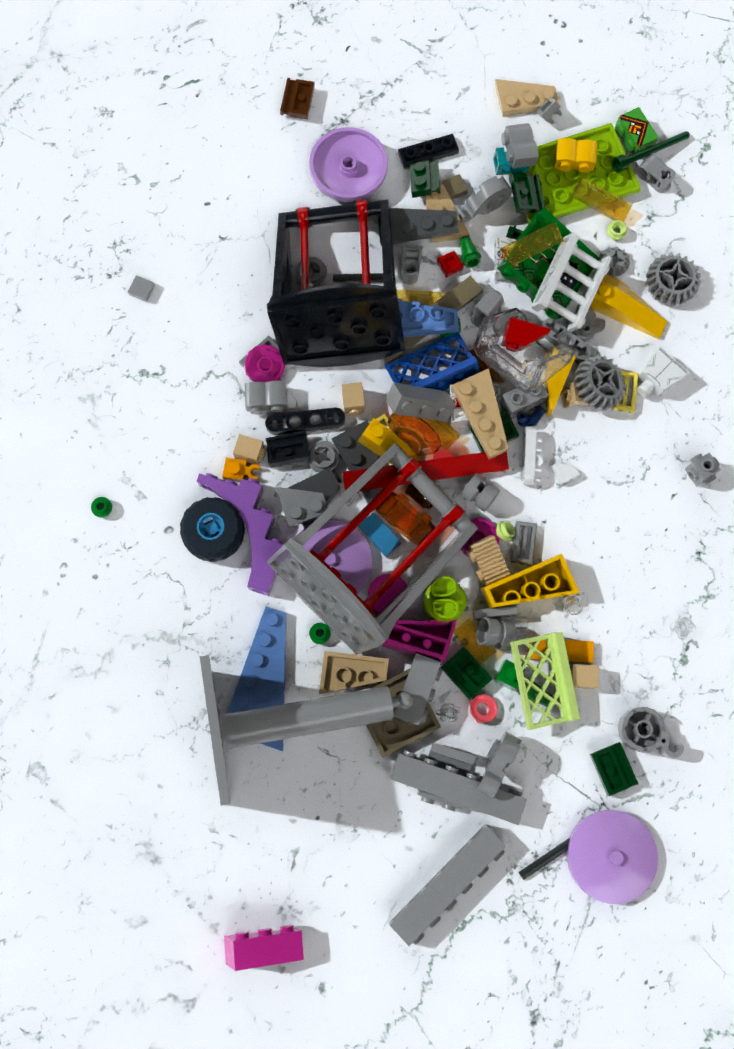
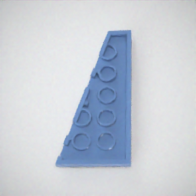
(427, 320)
(264, 670)

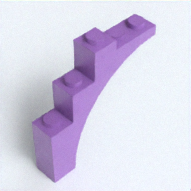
(257, 522)

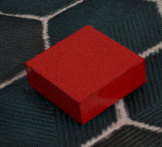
(450, 264)

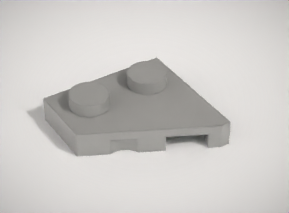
(301, 505)

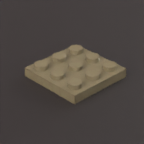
(396, 734)

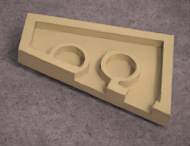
(443, 202)

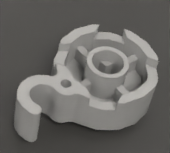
(492, 196)
(655, 732)
(499, 756)

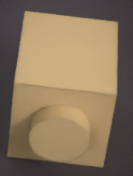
(353, 398)
(249, 449)
(585, 676)

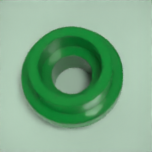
(105, 511)
(320, 640)

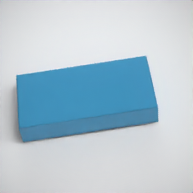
(379, 534)

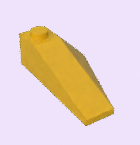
(624, 305)

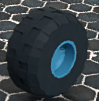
(212, 529)

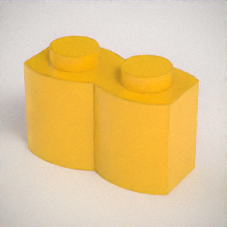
(575, 155)

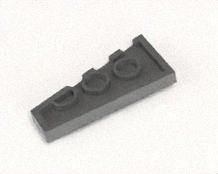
(420, 224)
(355, 454)

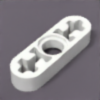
(529, 455)

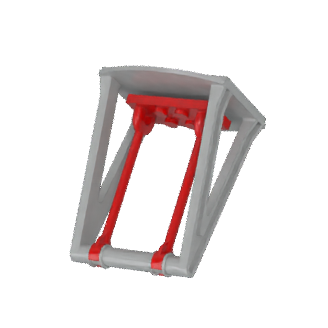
(335, 600)

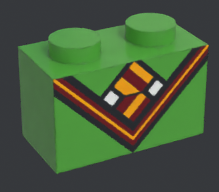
(635, 131)

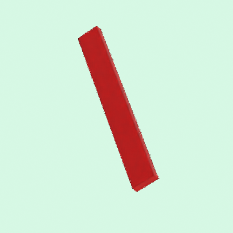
(435, 469)

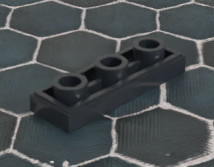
(428, 150)

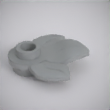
(591, 326)

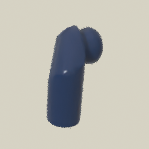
(532, 419)

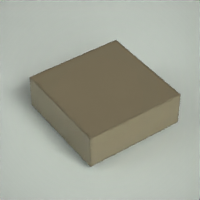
(455, 186)

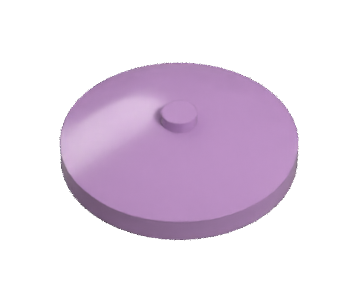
(348, 164)
(350, 558)
(612, 856)

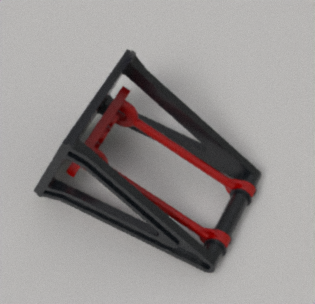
(341, 320)

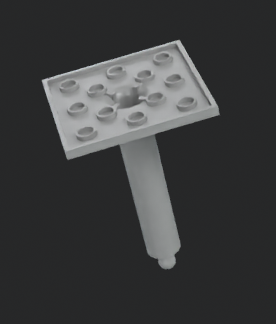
(291, 719)

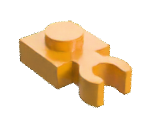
(237, 469)

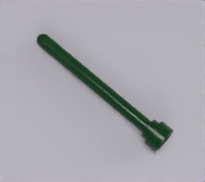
(622, 162)

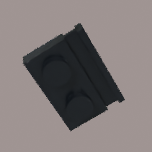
(287, 449)

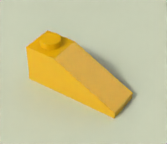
(555, 385)
(380, 438)

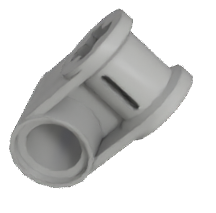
(654, 172)
(410, 262)

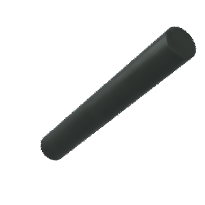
(356, 277)
(544, 860)

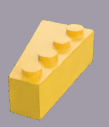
(541, 581)

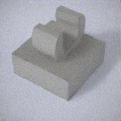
(548, 109)

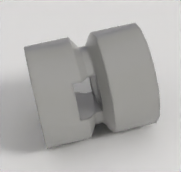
(480, 492)
(496, 634)

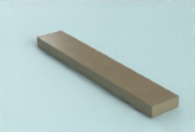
(455, 299)

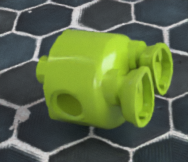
(444, 600)

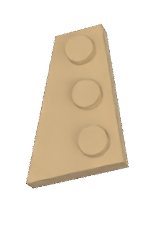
(522, 97)
(350, 670)

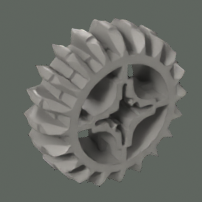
(683, 274)
(600, 382)

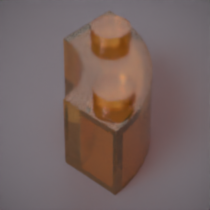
(415, 433)
(405, 517)

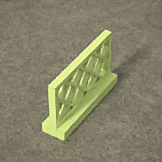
(561, 680)

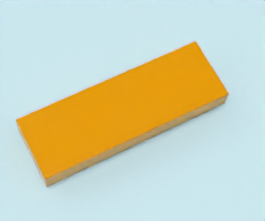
(577, 650)

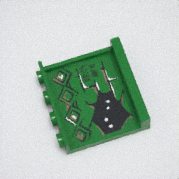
(531, 272)

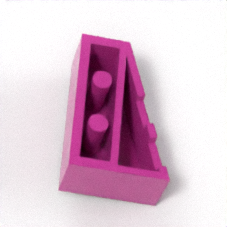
(421, 637)
(263, 948)

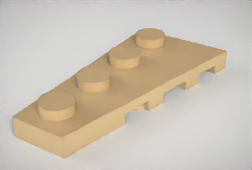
(482, 411)

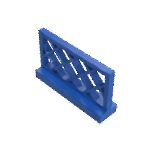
(438, 379)

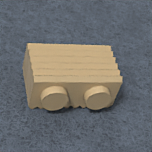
(488, 560)

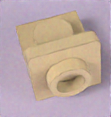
(571, 397)

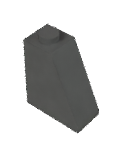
(322, 482)

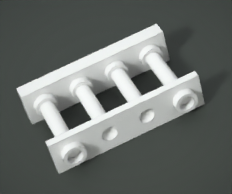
(552, 282)

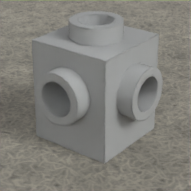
(703, 469)

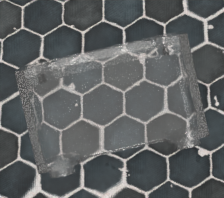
(524, 368)

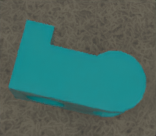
(503, 167)

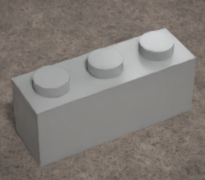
(420, 402)
(419, 685)

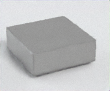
(141, 288)

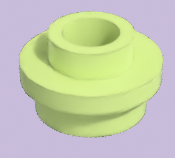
(616, 225)
(505, 530)

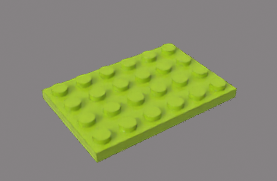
(559, 185)

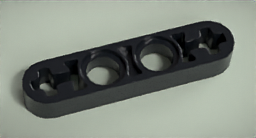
(305, 424)

